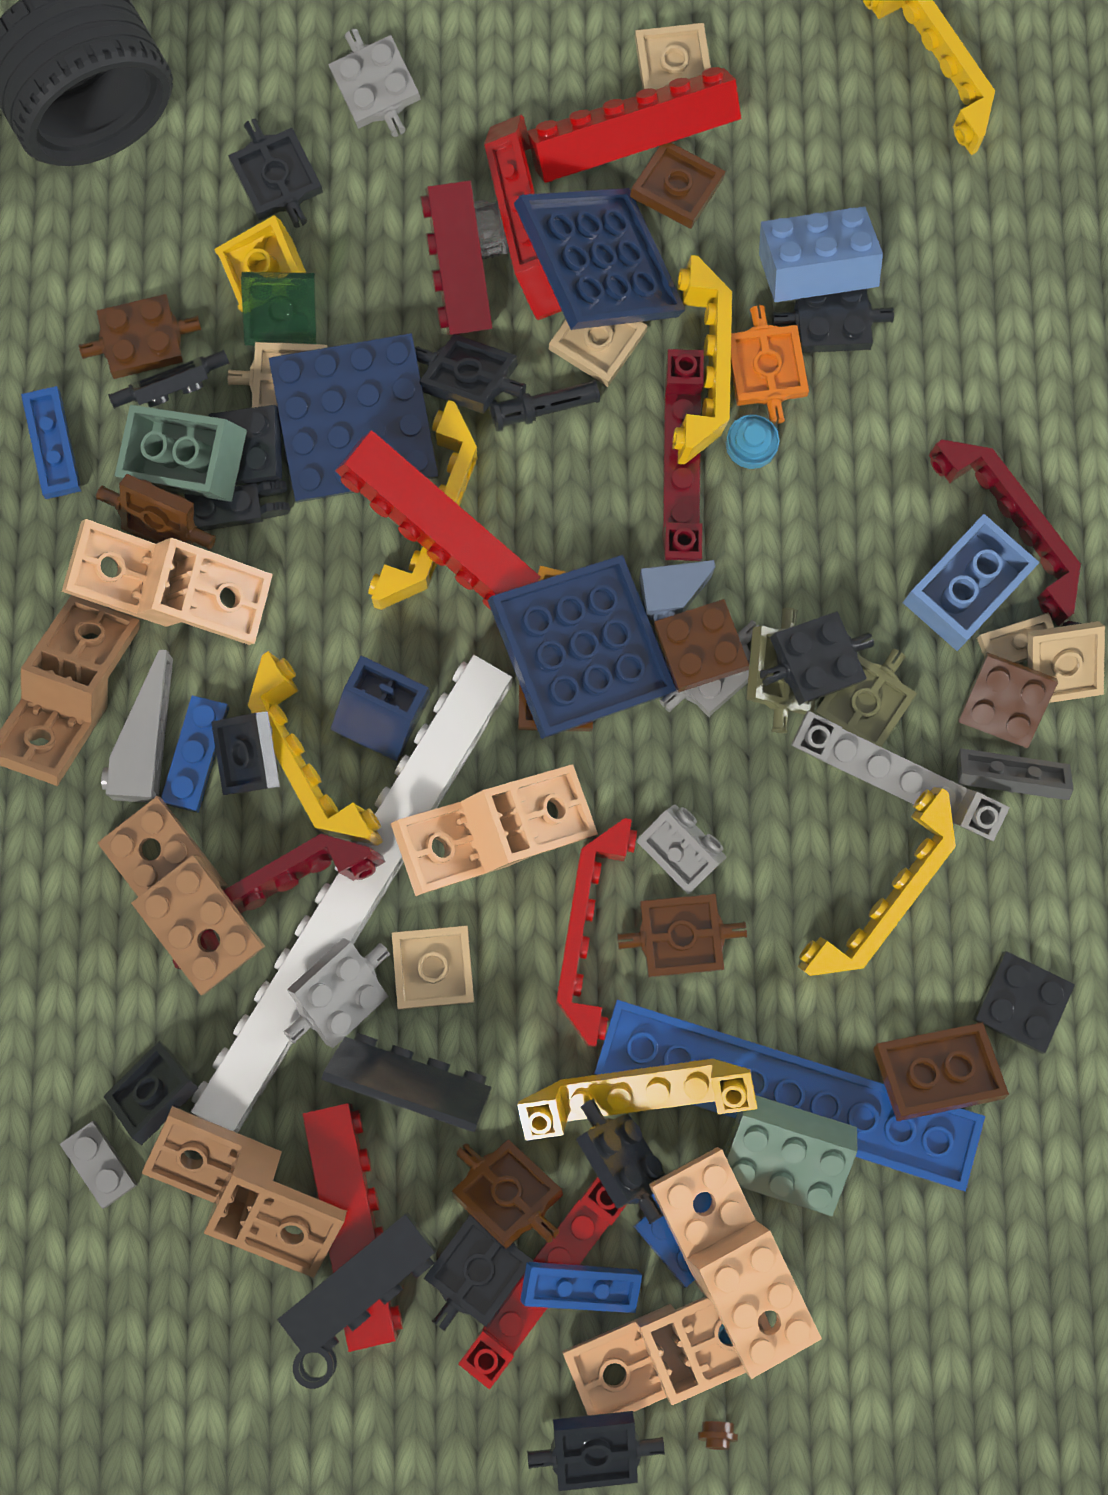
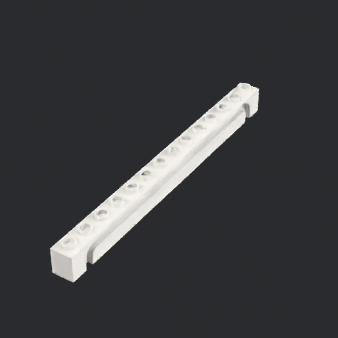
(348, 904)

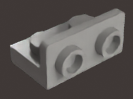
(682, 847)

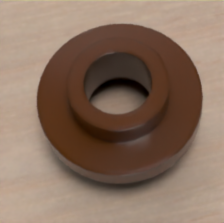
(717, 1435)

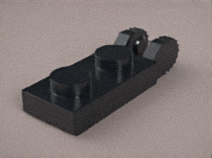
(243, 509)

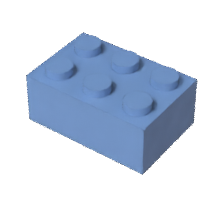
(820, 254)
(970, 582)

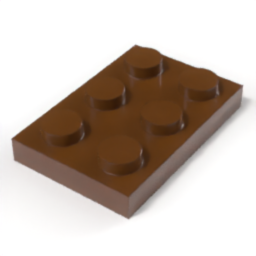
(940, 1071)

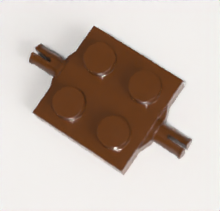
(139, 336)
(154, 513)
(681, 935)
(507, 1193)

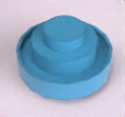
(752, 441)

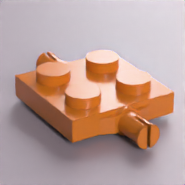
(767, 365)

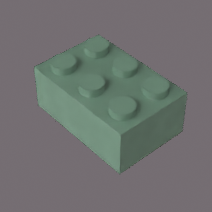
(181, 452)
(791, 1154)

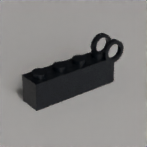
(351, 1291)

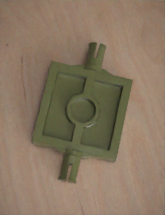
(779, 694)
(873, 705)

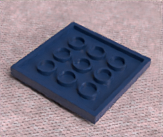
(599, 257)
(340, 395)
(581, 646)

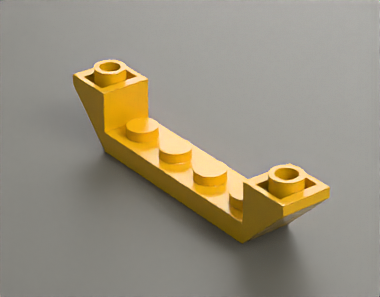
(954, 63)
(706, 290)
(452, 433)
(270, 688)
(934, 814)
(638, 1090)

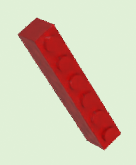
(634, 124)
(432, 519)
(342, 1182)

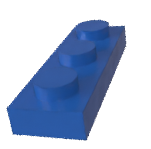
(51, 442)
(193, 755)
(580, 1287)

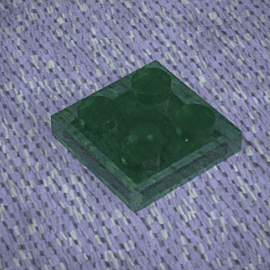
(279, 307)

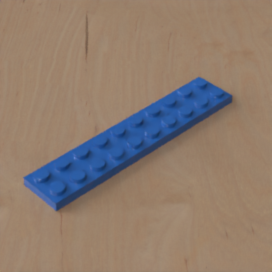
(928, 1146)

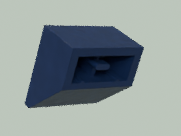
(379, 708)

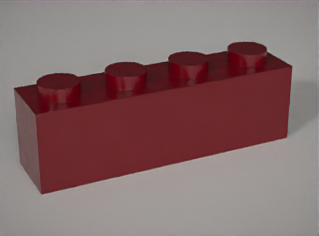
(457, 256)

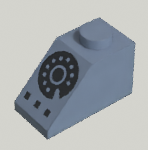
(672, 587)

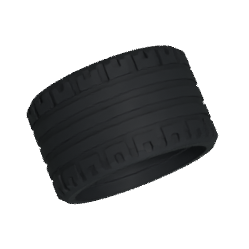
(79, 78)

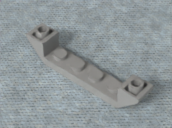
(895, 774)

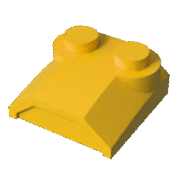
(259, 249)

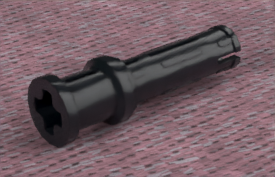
(529, 407)

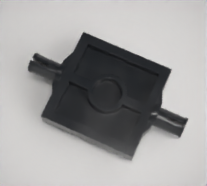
(275, 173)
(834, 321)
(469, 373)
(155, 389)
(817, 658)
(621, 1159)
(475, 1275)
(595, 1451)

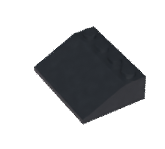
(409, 1083)

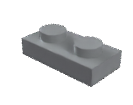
(98, 1164)

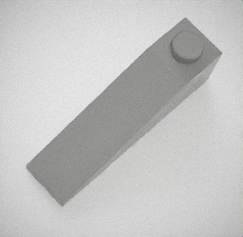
(138, 753)

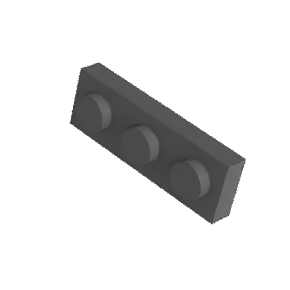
(1014, 774)

